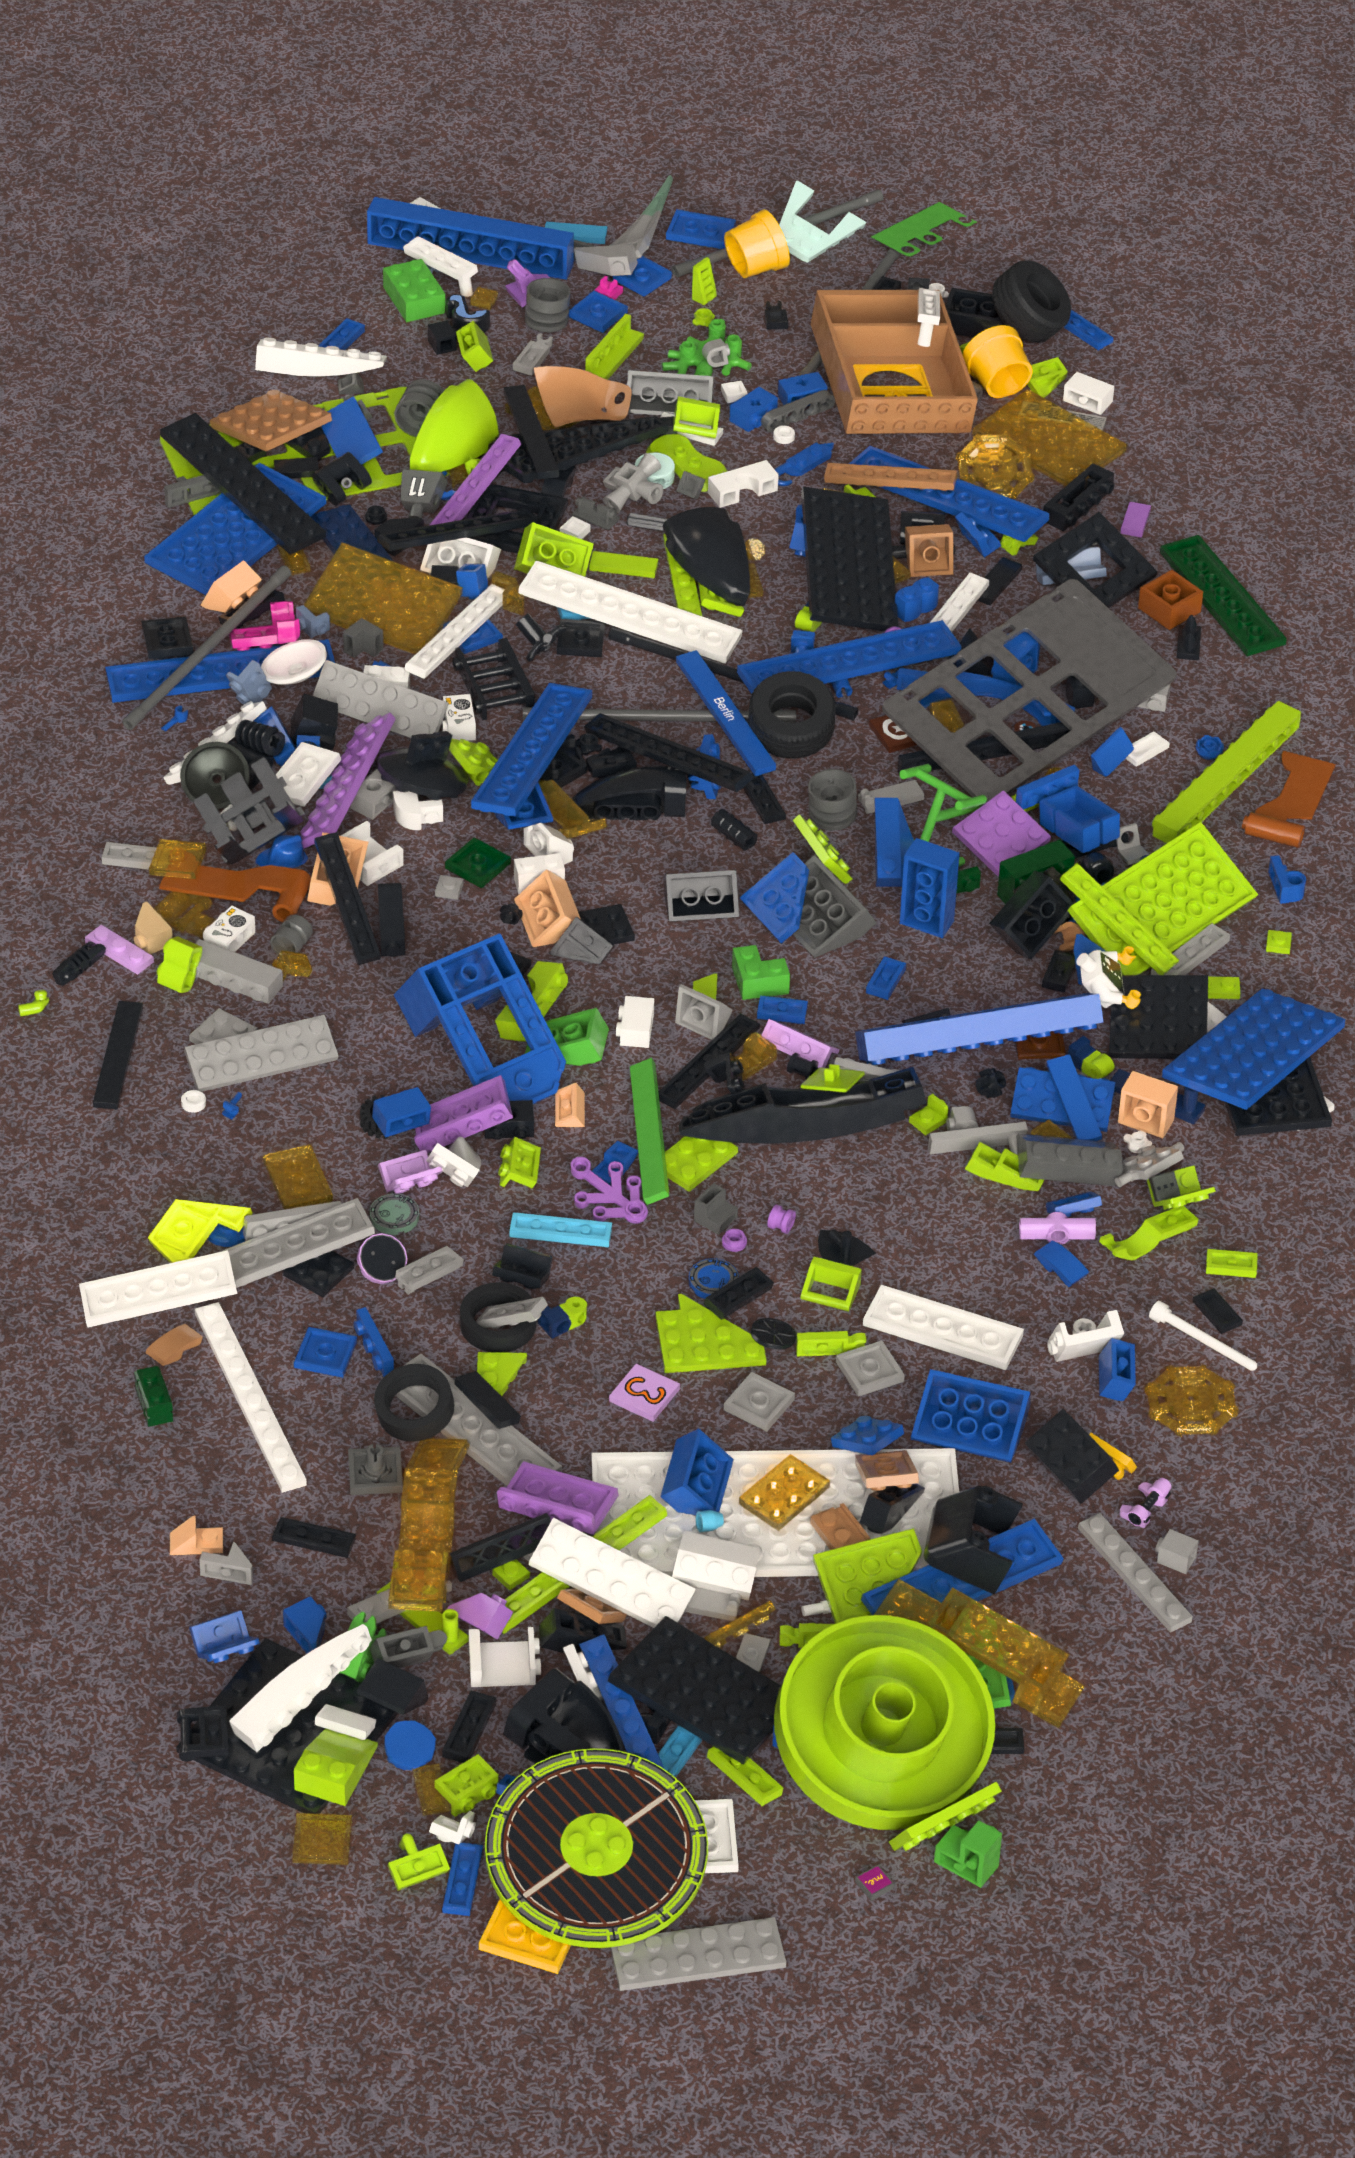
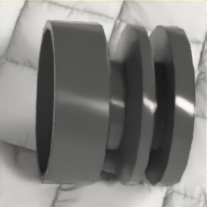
(547, 305)
(416, 404)
(832, 799)

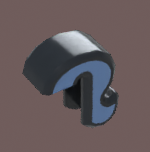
(457, 310)

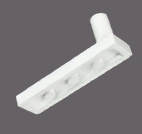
(444, 262)
(927, 314)

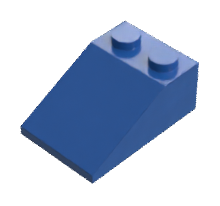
(532, 812)

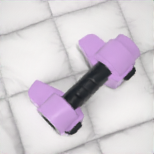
(1155, 1494)

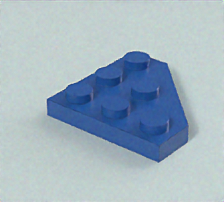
(780, 897)

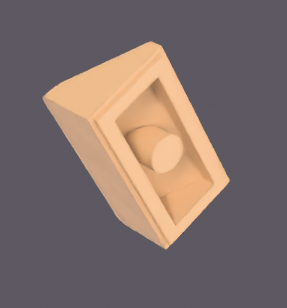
(570, 1106)

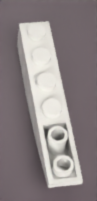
(313, 360)
(296, 1687)

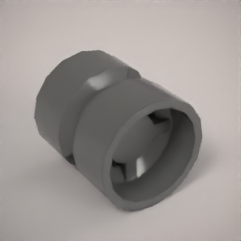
(291, 935)

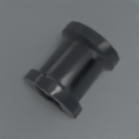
(801, 1066)

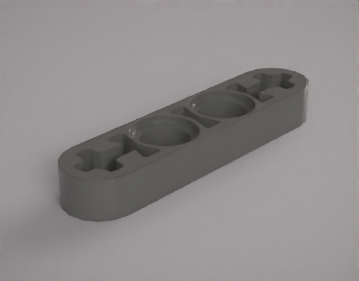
(818, 403)

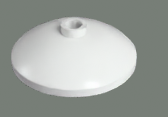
(294, 662)

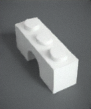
(759, 477)

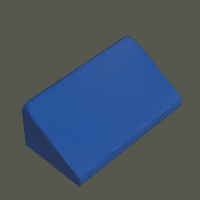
(1111, 752)

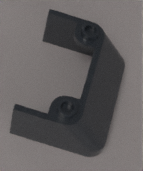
(965, 1552)

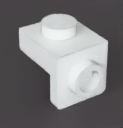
(451, 1830)

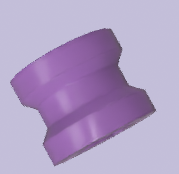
(781, 1219)

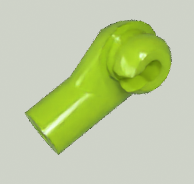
(37, 1006)

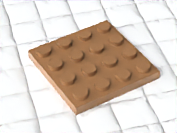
(270, 420)

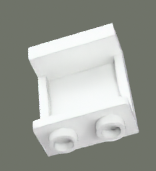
(1072, 1346)

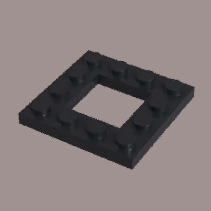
(547, 507)
(1097, 530)

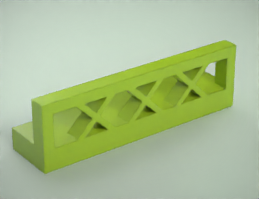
(613, 349)

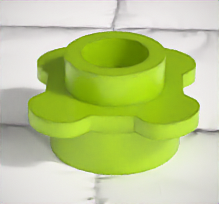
(703, 317)

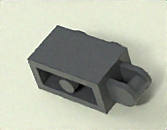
(408, 1646)

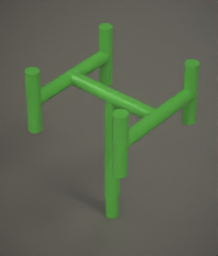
(963, 806)

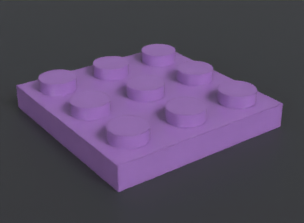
(1000, 831)

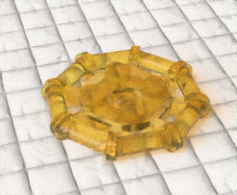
(996, 456)
(1191, 1382)

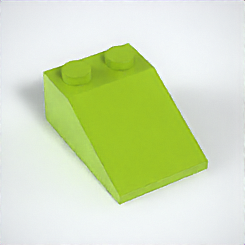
(554, 549)
(333, 1766)

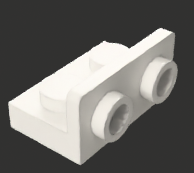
(580, 1669)

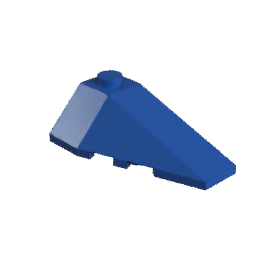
(891, 842)

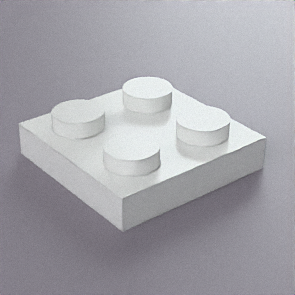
(458, 1169)

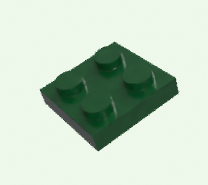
(477, 862)

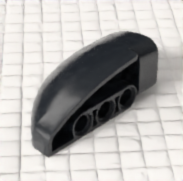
(711, 551)
(635, 794)
(560, 1719)

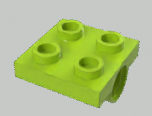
(474, 758)

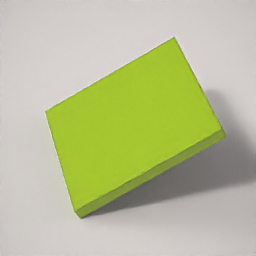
(832, 1079)

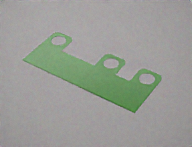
(919, 226)

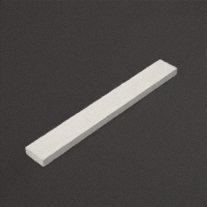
(456, 632)

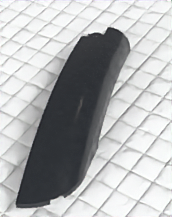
(802, 1114)

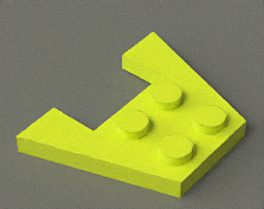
(190, 1224)

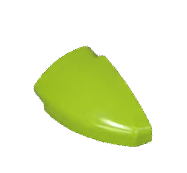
(455, 429)

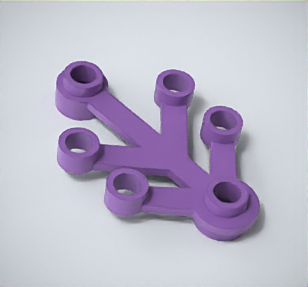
(609, 1194)

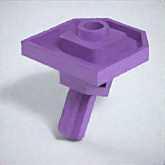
(523, 278)

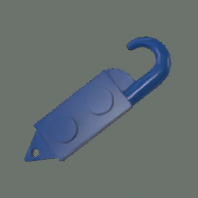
(805, 461)

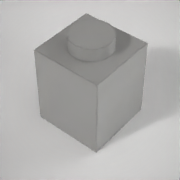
(1177, 1551)

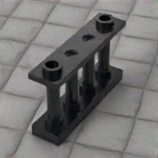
(510, 667)

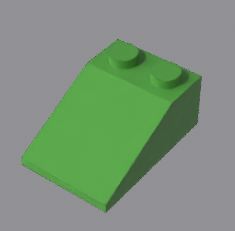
(579, 1036)

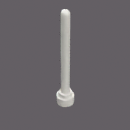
(1162, 1313)

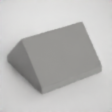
(701, 1012)

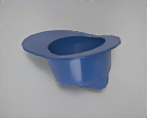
(284, 852)

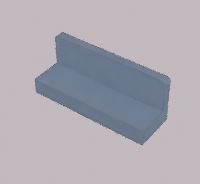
(1085, 563)

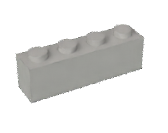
(238, 972)

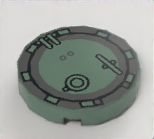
(394, 1214)

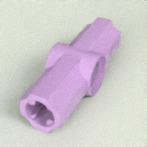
(1057, 1228)

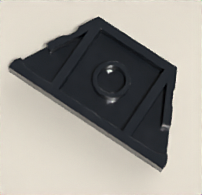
(566, 764)

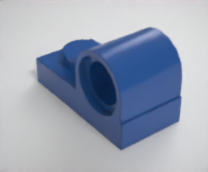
(1287, 884)

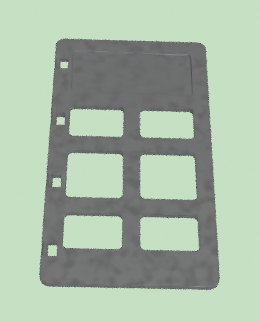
(1087, 644)

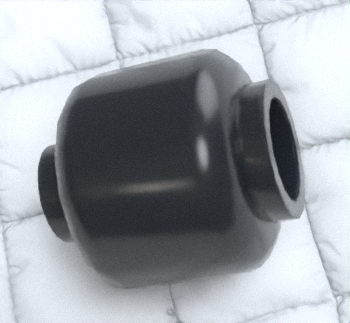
(1098, 867)

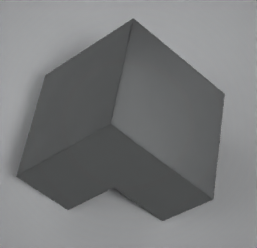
(363, 637)
(713, 1210)

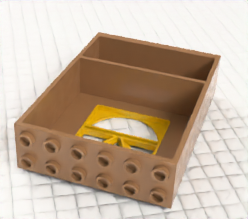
(880, 332)

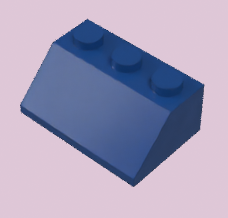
(696, 1474)

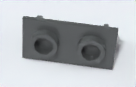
(600, 516)

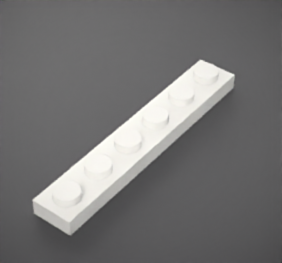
(223, 733)

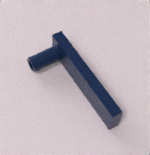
(1186, 1105)

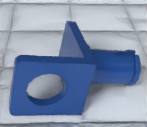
(802, 641)

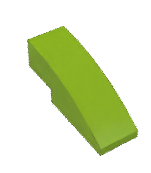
(1000, 1168)

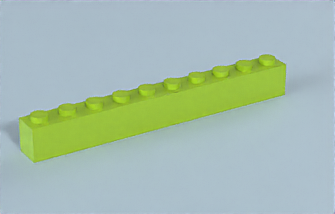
(1227, 772)

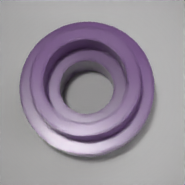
(734, 1240)

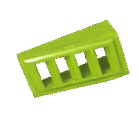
(703, 283)

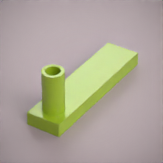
(436, 1621)

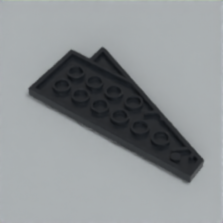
(585, 442)

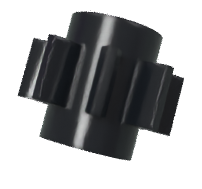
(990, 1083)

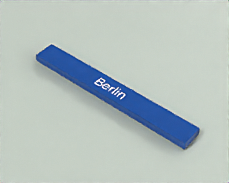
(726, 713)

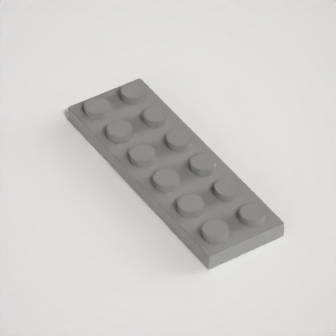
(368, 696)
(261, 1053)
(299, 1242)
(699, 1954)

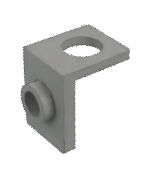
(1131, 851)

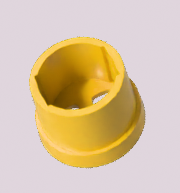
(757, 245)
(998, 361)

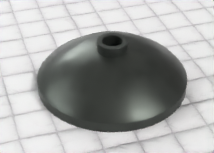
(206, 764)

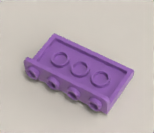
(465, 1114)
(560, 1495)

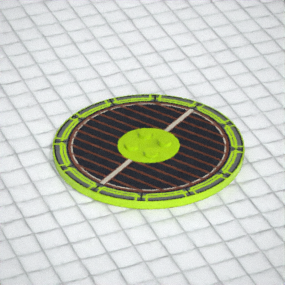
(596, 1848)

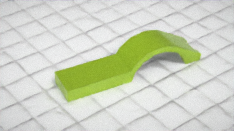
(1151, 1233)

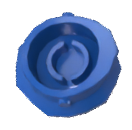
(409, 1745)

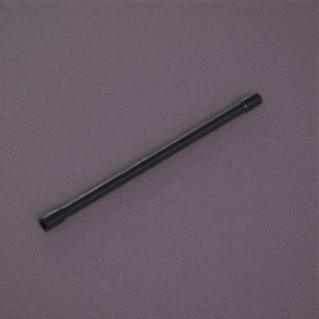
(627, 638)

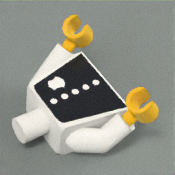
(1103, 976)

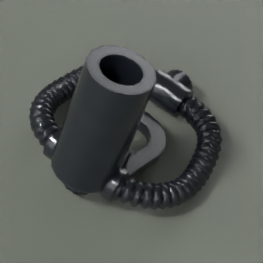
(536, 636)

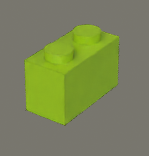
(474, 346)

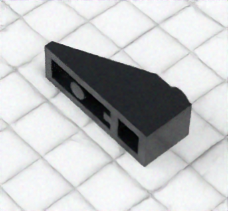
(888, 1506)
(568, 1628)

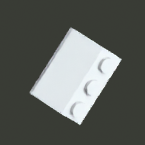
(461, 552)
(716, 1564)

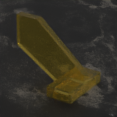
(567, 812)

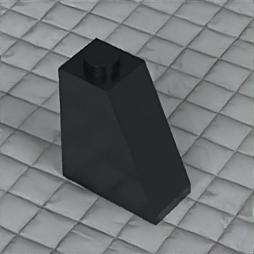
(391, 919)

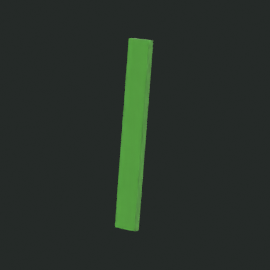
(649, 1131)

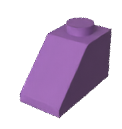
(484, 1613)

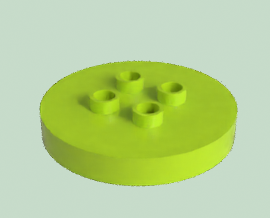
(884, 1721)

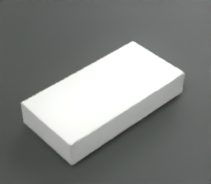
(1147, 748)
(345, 1722)

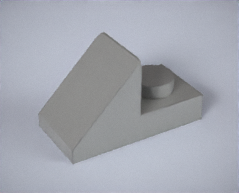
(231, 1568)

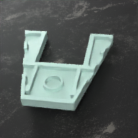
(805, 239)

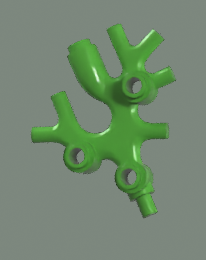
(691, 353)

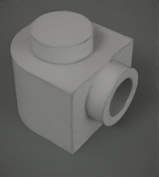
(716, 352)
(961, 1118)

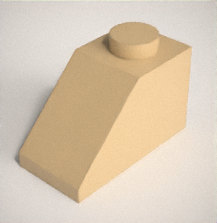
(151, 930)

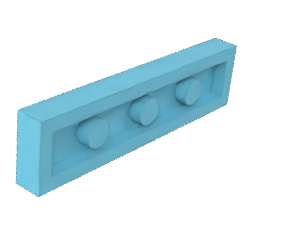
(560, 1229)

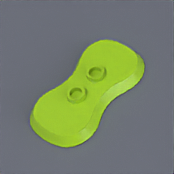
(686, 457)

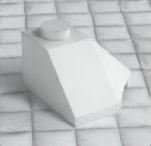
(546, 840)

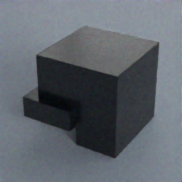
(315, 718)

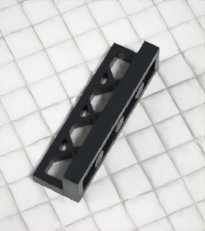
(499, 1548)

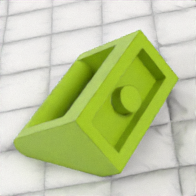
(696, 412)
(832, 1274)

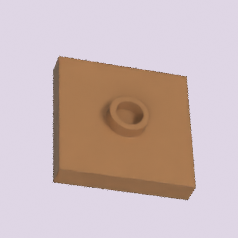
(591, 1607)

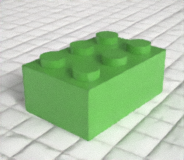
(414, 290)

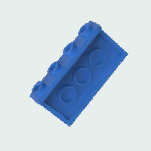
(1038, 1099)

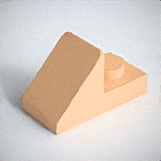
(192, 1540)

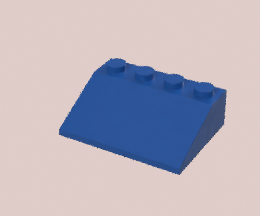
(971, 1415)

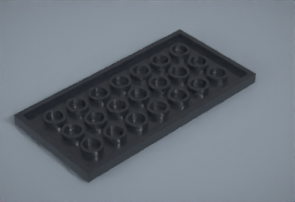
(849, 559)

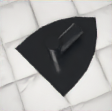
(842, 1247)

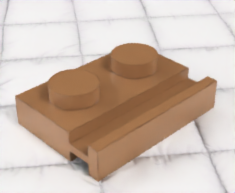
(838, 1527)

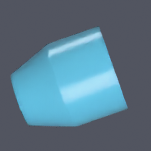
(709, 1520)

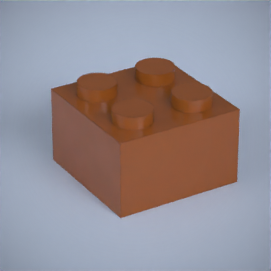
(1170, 599)

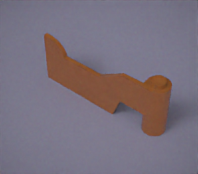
(1297, 801)
(240, 885)

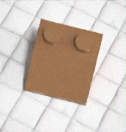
(929, 550)

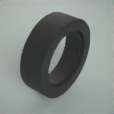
(492, 1340)
(409, 1376)

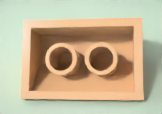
(319, 887)
(546, 909)

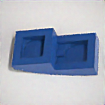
(617, 1152)
(1064, 1263)

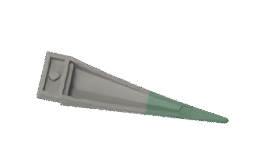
(643, 229)

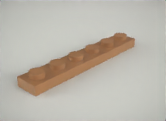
(890, 476)

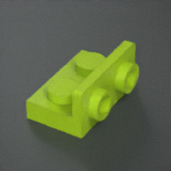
(519, 1163)
(468, 1785)

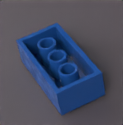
(929, 888)

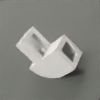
(413, 813)

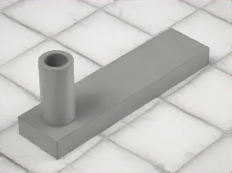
(969, 1138)

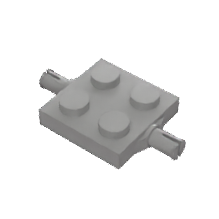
(1149, 1163)

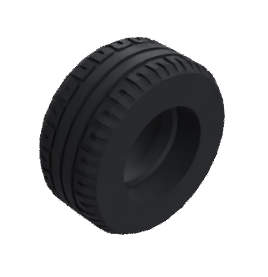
(1031, 301)
(798, 691)

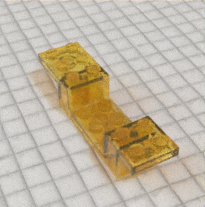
(425, 1540)
(997, 1644)

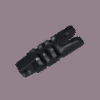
(78, 962)

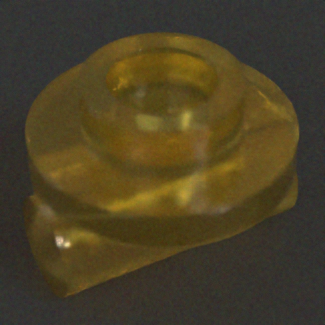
(755, 549)

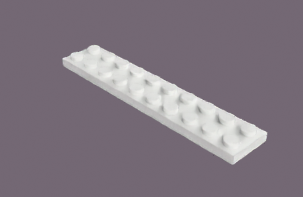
(630, 612)

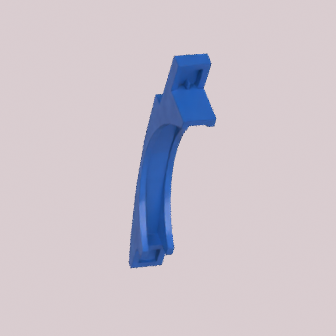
(979, 686)

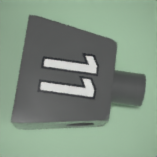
(421, 491)

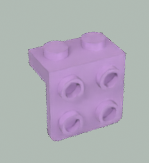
(407, 1171)

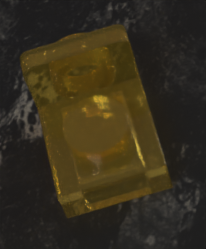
(293, 964)

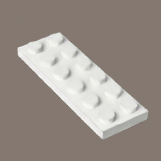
(157, 1288)
(943, 1327)
(610, 1575)

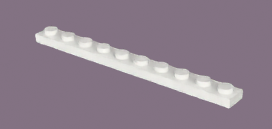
(250, 1397)

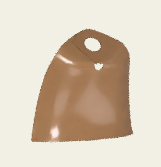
(580, 395)

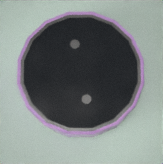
(381, 1257)

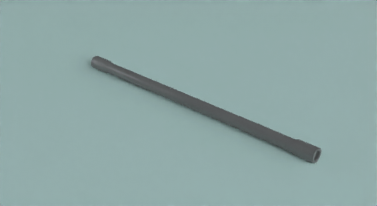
(865, 200)
(881, 270)
(189, 664)
(667, 715)

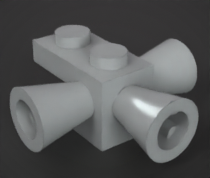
(632, 483)

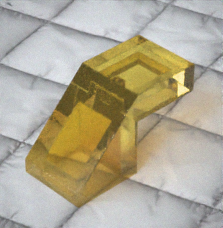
(512, 599)

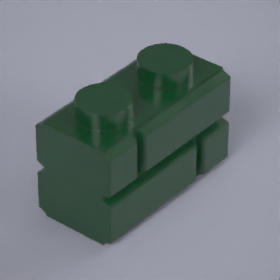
(153, 1396)

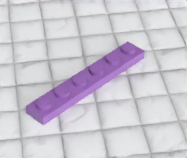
(478, 480)

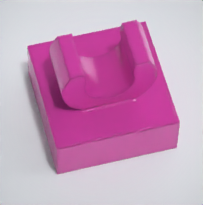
(609, 289)

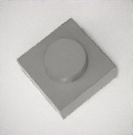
(449, 887)

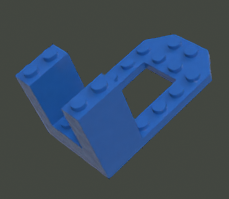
(482, 977)

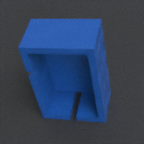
(1079, 819)

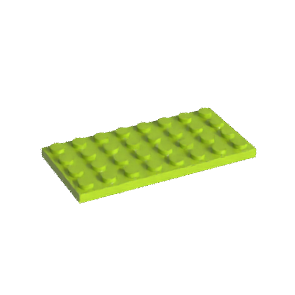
(1171, 894)

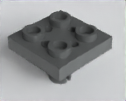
(375, 1467)

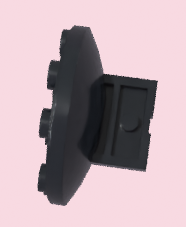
(424, 767)

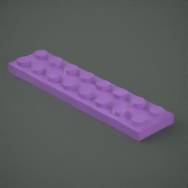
(347, 778)

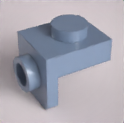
(312, 624)

